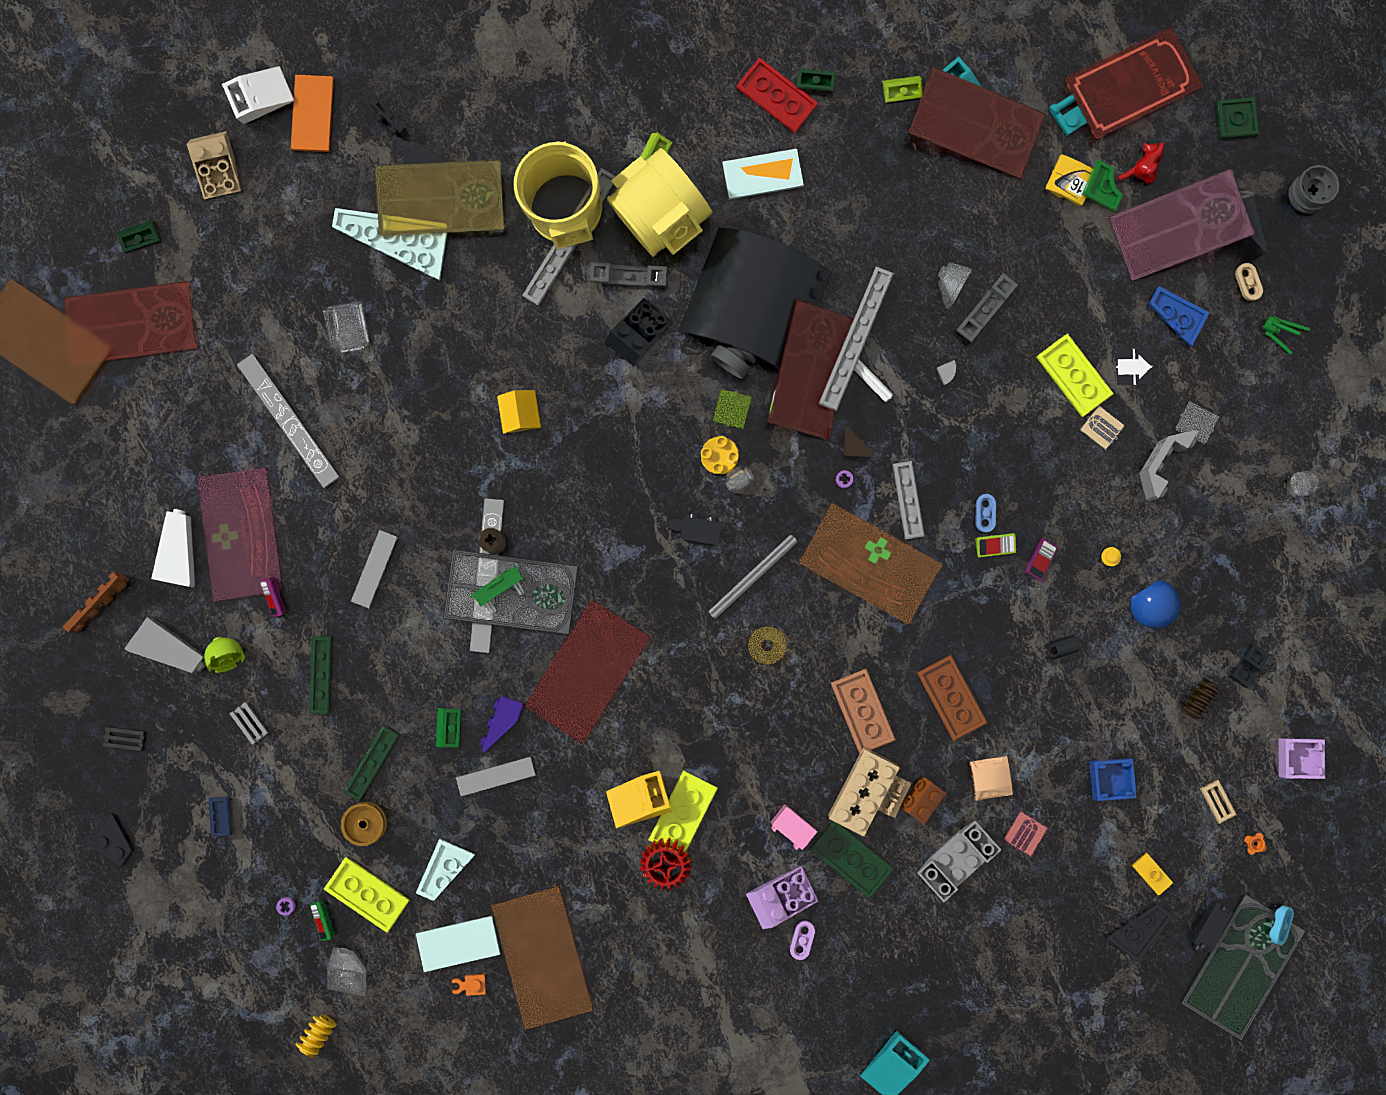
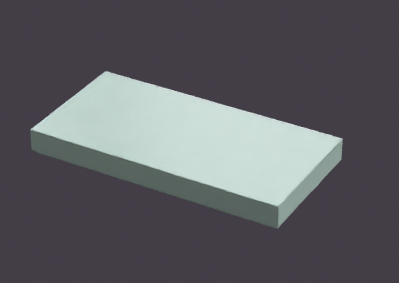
(458, 943)

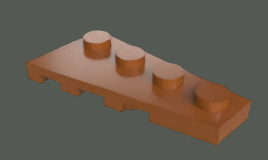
(93, 603)

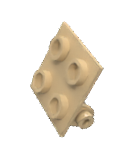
(894, 796)

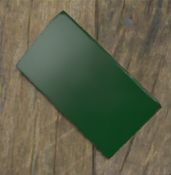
(816, 79)
(138, 236)

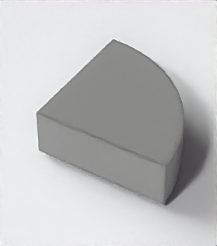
(947, 372)

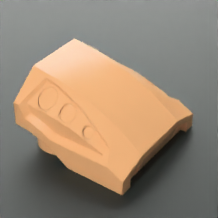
(991, 778)

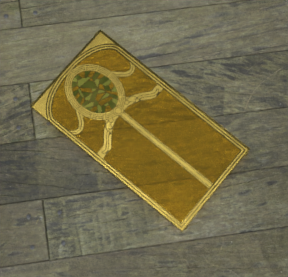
(439, 197)

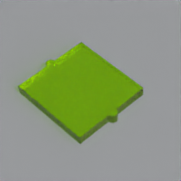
(732, 408)

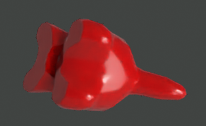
(1147, 166)

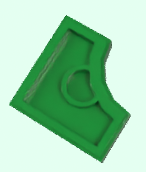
(1102, 188)

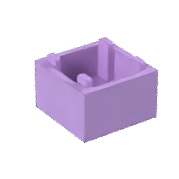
(1302, 758)

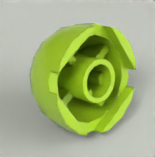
(223, 654)

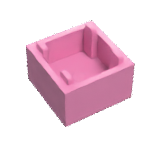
(793, 827)

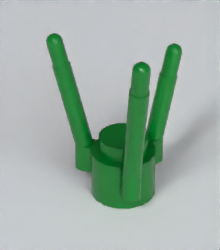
(1275, 324)

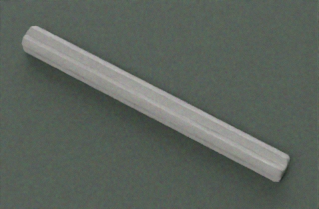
(753, 576)

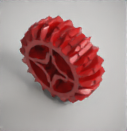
(651, 868)

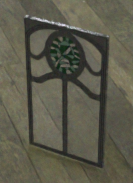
(542, 607)

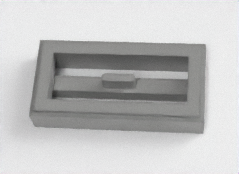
(240, 710)

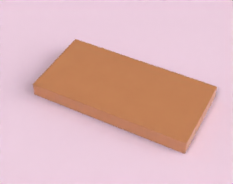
(863, 711)

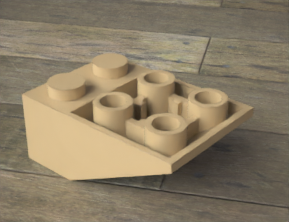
(214, 164)

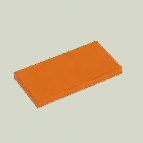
(312, 113)

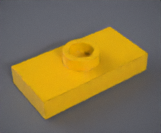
(1152, 874)

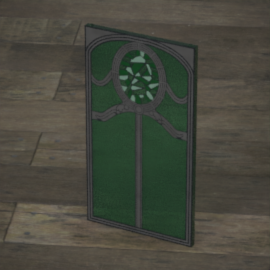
(1241, 969)

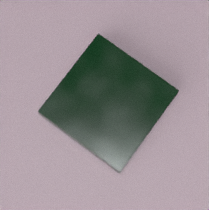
(1237, 118)

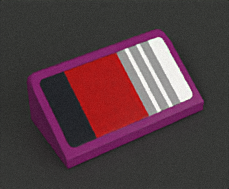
(1041, 559)
(272, 596)

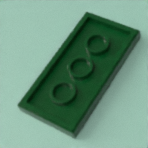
(851, 859)

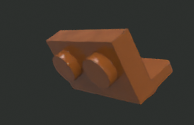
(923, 800)

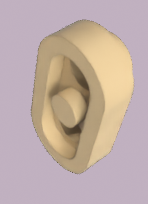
(1250, 282)

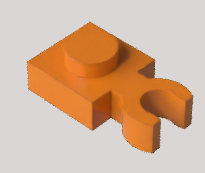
(474, 984)

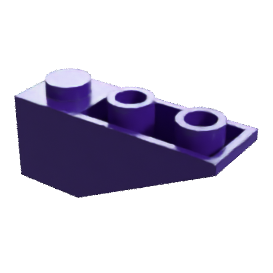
(505, 717)

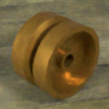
(354, 829)

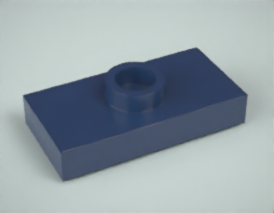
(220, 816)

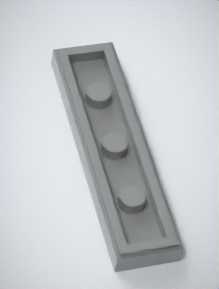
(908, 500)
(374, 569)
(495, 776)

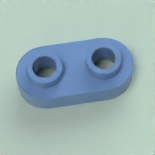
(985, 513)

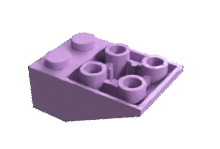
(782, 898)

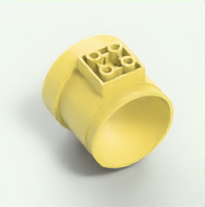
(550, 162)
(659, 203)

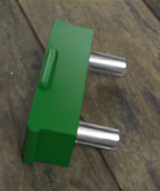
(497, 586)

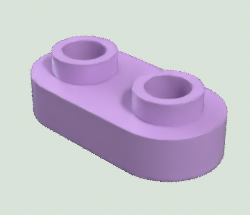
(801, 939)

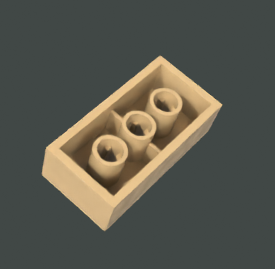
(868, 803)

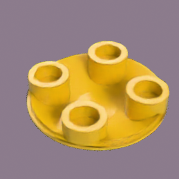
(719, 455)

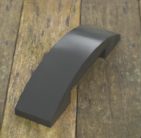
(628, 275)
(987, 307)

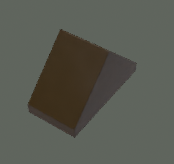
(854, 447)

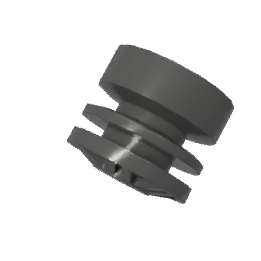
(1322, 189)
(733, 360)

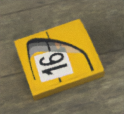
(1069, 179)

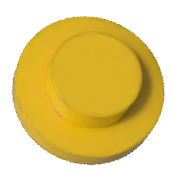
(1111, 556)

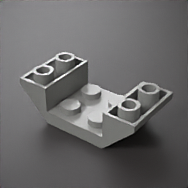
(1154, 485)
(958, 860)

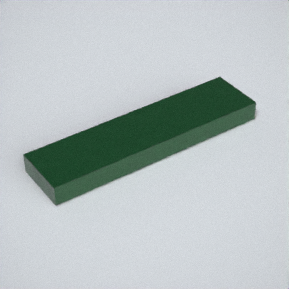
(320, 675)
(371, 763)

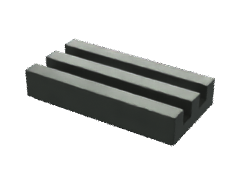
(108, 736)

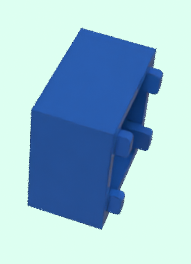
(1112, 779)

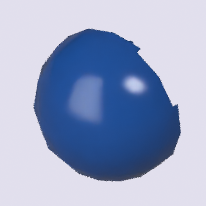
(1156, 605)

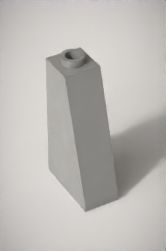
(164, 646)

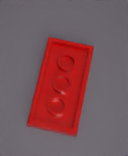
(777, 95)

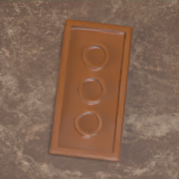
(951, 697)

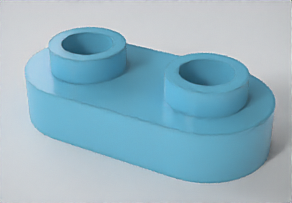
(1281, 928)

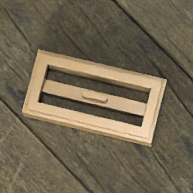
(1207, 797)

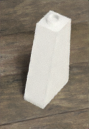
(175, 551)

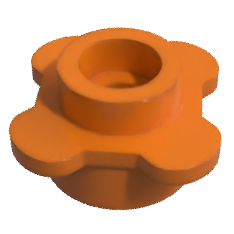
(1260, 847)

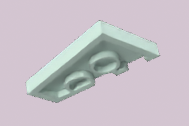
(443, 868)

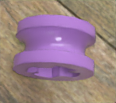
(848, 475)
(292, 905)

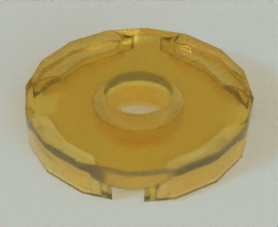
(755, 645)

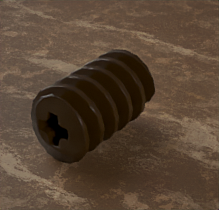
(486, 536)
(1201, 699)

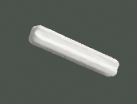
(872, 381)

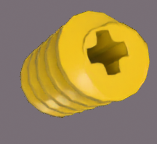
(316, 1036)

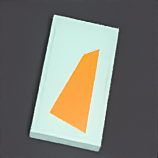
(762, 174)

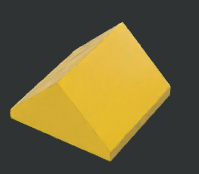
(518, 411)

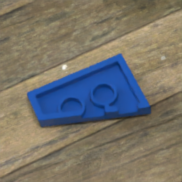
(1179, 314)

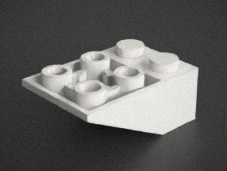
(257, 93)

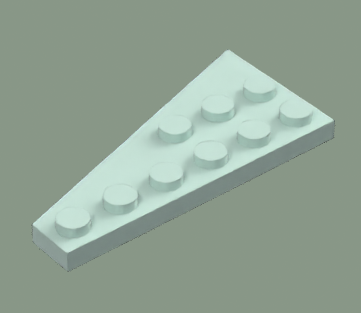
(419, 251)

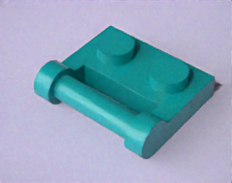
(1071, 120)

